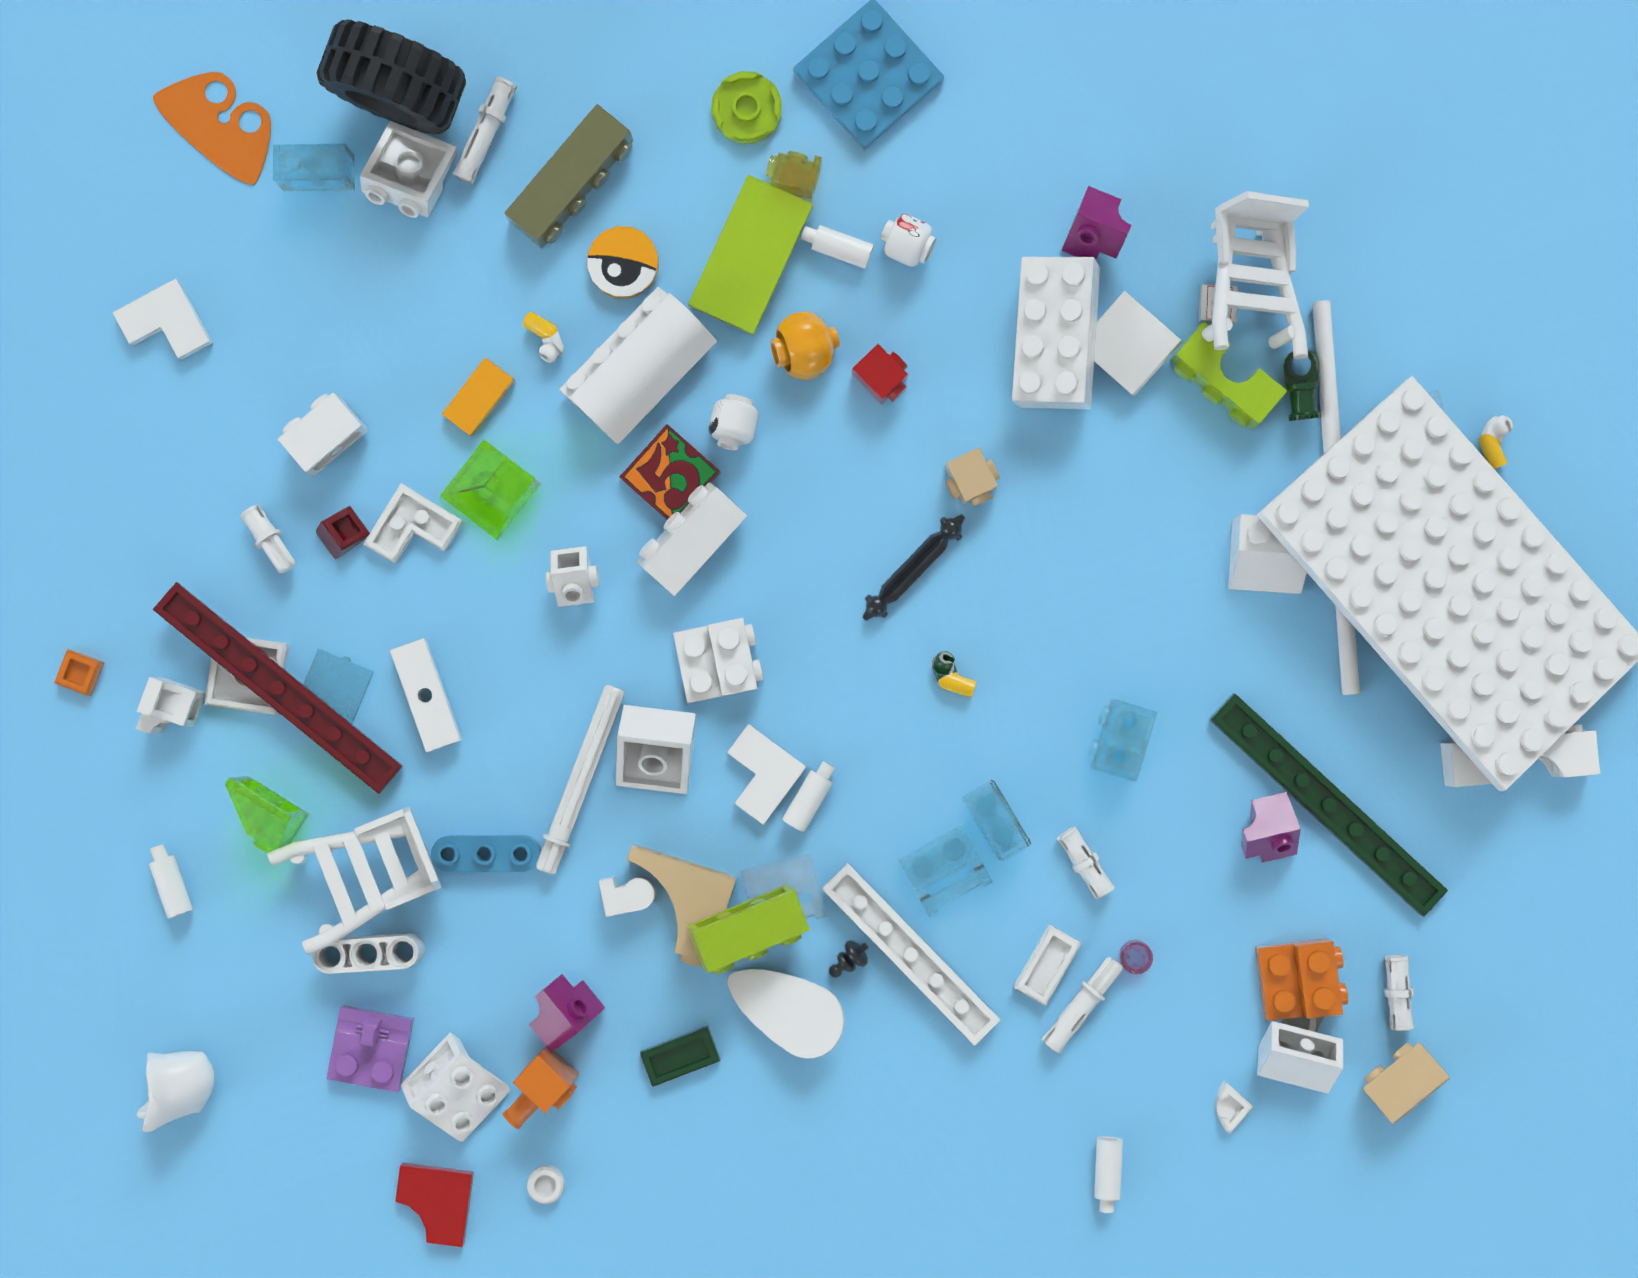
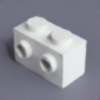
(322, 433)
(1300, 1057)

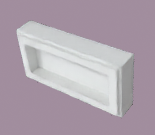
(1047, 964)

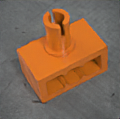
(544, 1084)

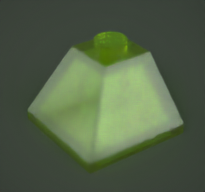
(490, 489)
(264, 813)

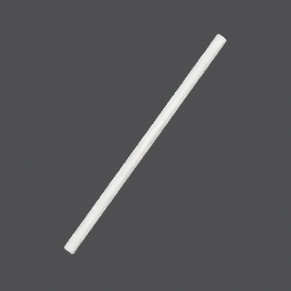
(1331, 434)

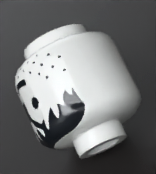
(733, 421)

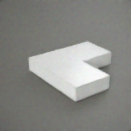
(164, 310)
(410, 515)
(774, 772)

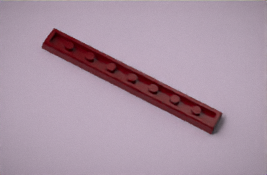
(277, 687)

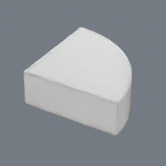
(1230, 1107)

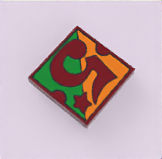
(668, 472)

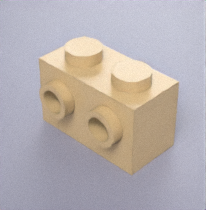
(1405, 1081)

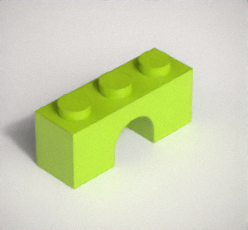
(1246, 400)

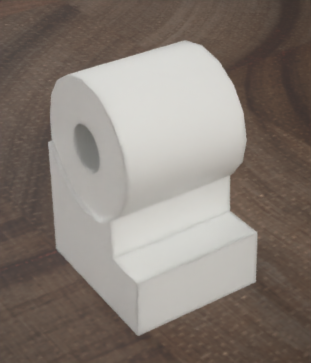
(627, 897)

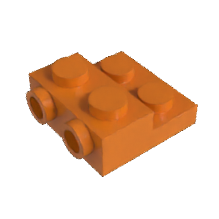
(1301, 979)

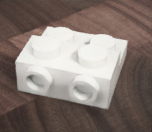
(407, 170)
(717, 660)

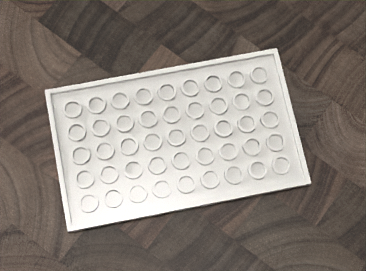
(1454, 583)

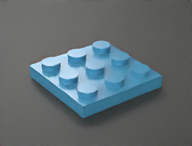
(868, 73)

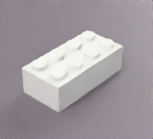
(1056, 332)

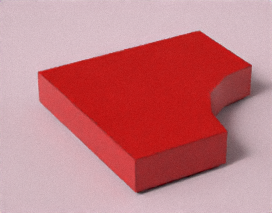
(439, 1199)

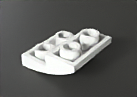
(1132, 343)

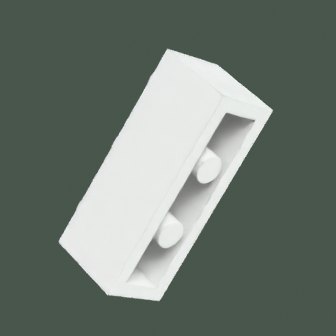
(690, 537)

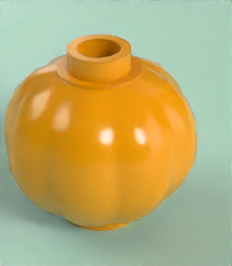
(804, 345)

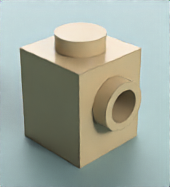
(971, 478)

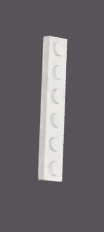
(911, 954)

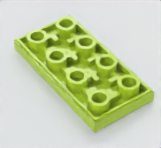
(750, 255)

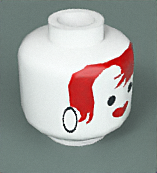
(908, 240)

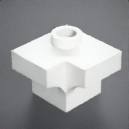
(167, 703)

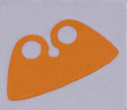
(222, 143)

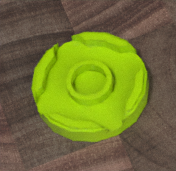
(746, 107)

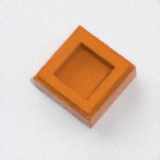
(79, 672)

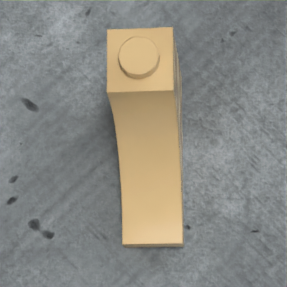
(692, 889)

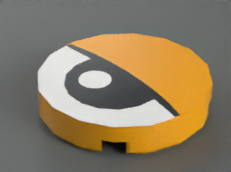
(622, 262)

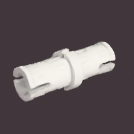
(1085, 862)
(1399, 992)

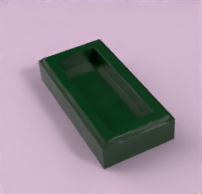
(680, 1056)

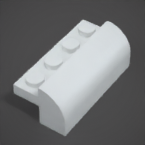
(638, 364)

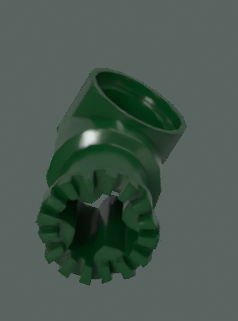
(1302, 389)

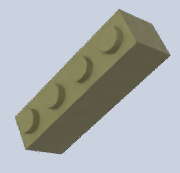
(570, 176)

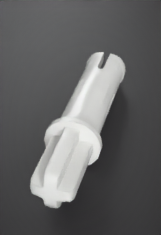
(1082, 1005)

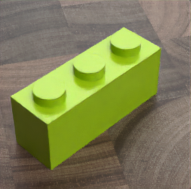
(748, 929)

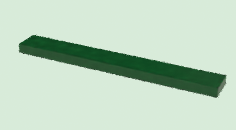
(1328, 805)

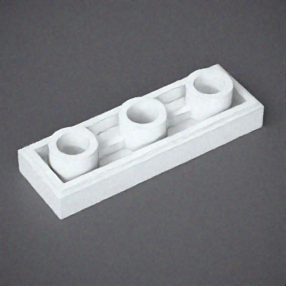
(417, 673)

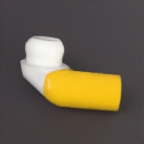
(549, 334)
(1492, 438)

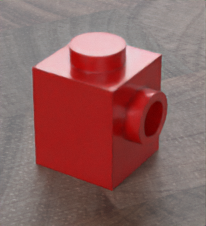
(881, 374)

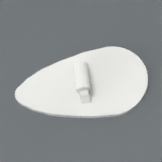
(789, 1010)

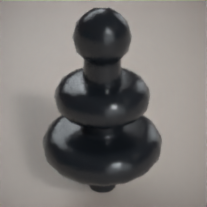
(848, 960)

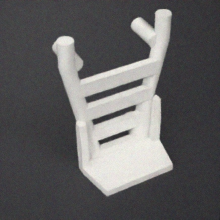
(1273, 219)
(380, 831)

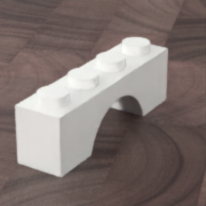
(1569, 756)

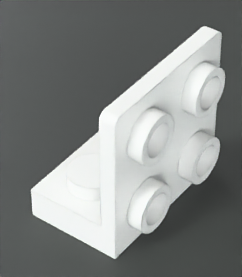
(453, 1089)

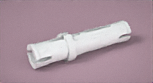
(481, 137)

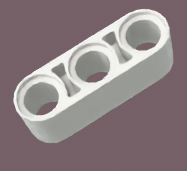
(387, 953)

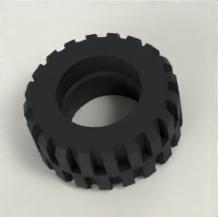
(391, 76)

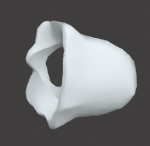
(176, 1086)

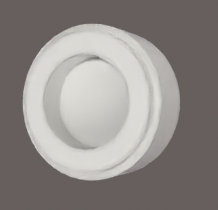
(546, 1184)

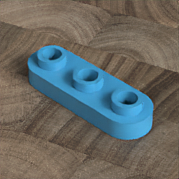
(502, 853)

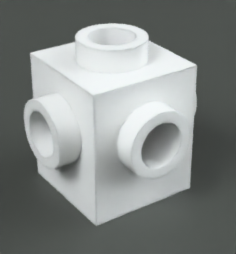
(572, 576)

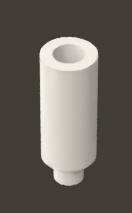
(838, 245)
(809, 797)
(169, 882)
(1108, 1172)

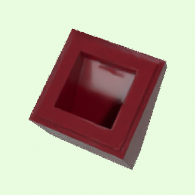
(342, 532)

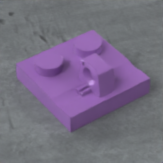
(370, 1048)

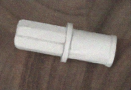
(268, 538)

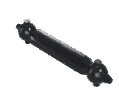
(913, 567)

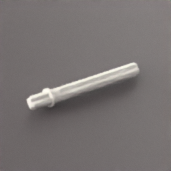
(579, 780)

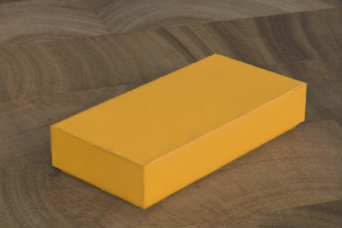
(478, 397)

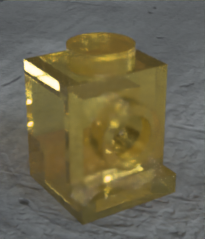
(794, 173)

